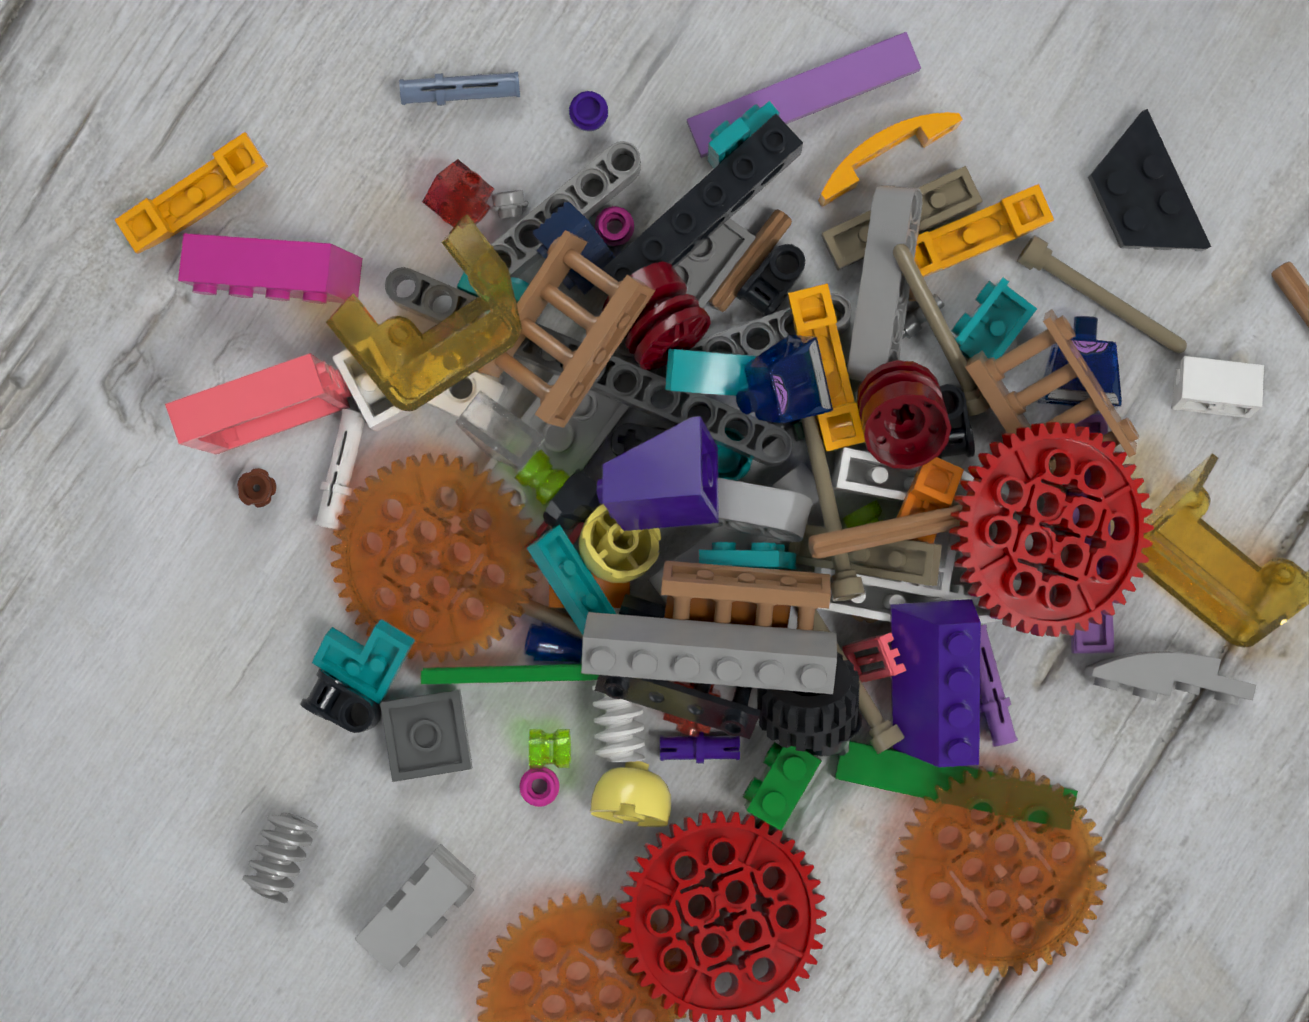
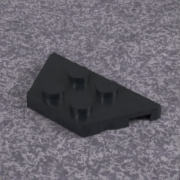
(1145, 194)

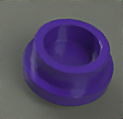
(588, 111)

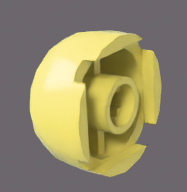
(616, 553)
(632, 796)

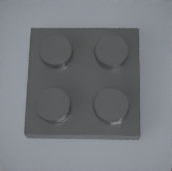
(426, 735)

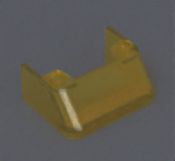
(420, 366)
(1213, 574)

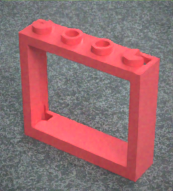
(259, 405)

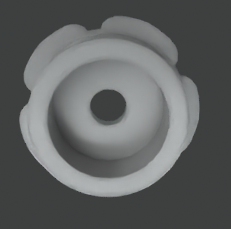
(508, 203)

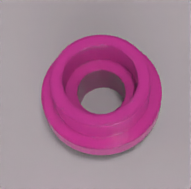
(615, 214)
(533, 797)

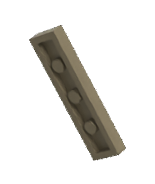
(940, 202)
(900, 561)

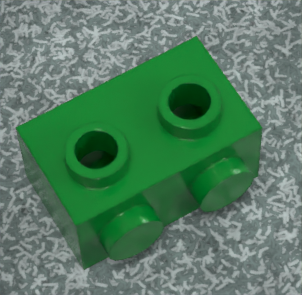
(781, 784)

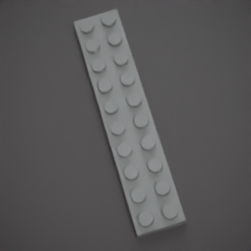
(597, 414)

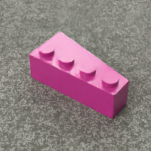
(269, 268)

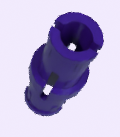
(699, 748)

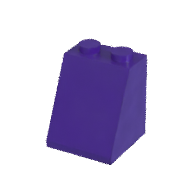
(664, 480)

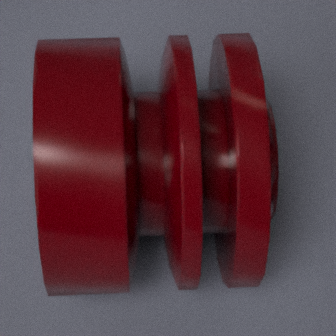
(667, 320)
(903, 414)

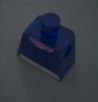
(1101, 359)
(786, 382)

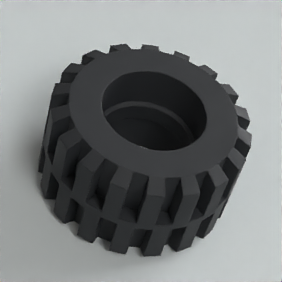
(812, 718)

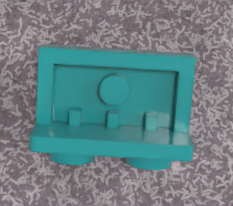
(994, 322)

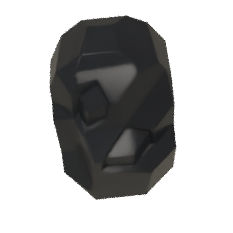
(573, 502)

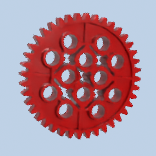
(1109, 496)
(694, 978)

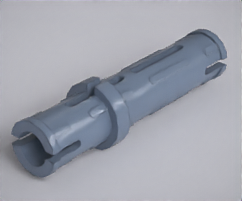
(412, 90)

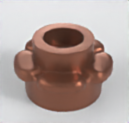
(267, 488)

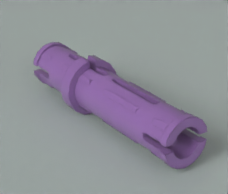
(993, 697)

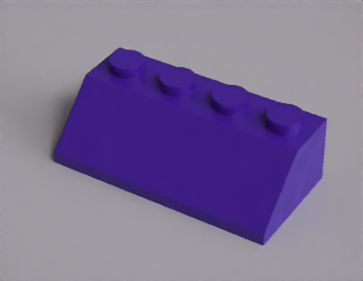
(940, 690)

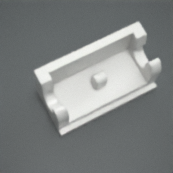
(1218, 387)

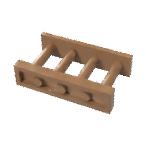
(602, 332)
(1011, 406)
(745, 584)

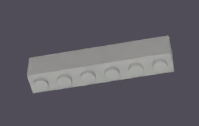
(709, 653)

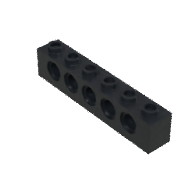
(712, 200)

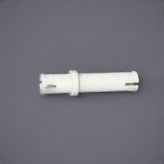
(340, 469)

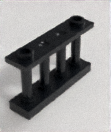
(674, 699)

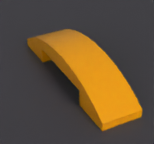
(927, 129)
(194, 196)
(982, 231)
(815, 316)

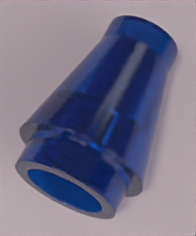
(551, 644)

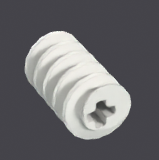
(619, 730)

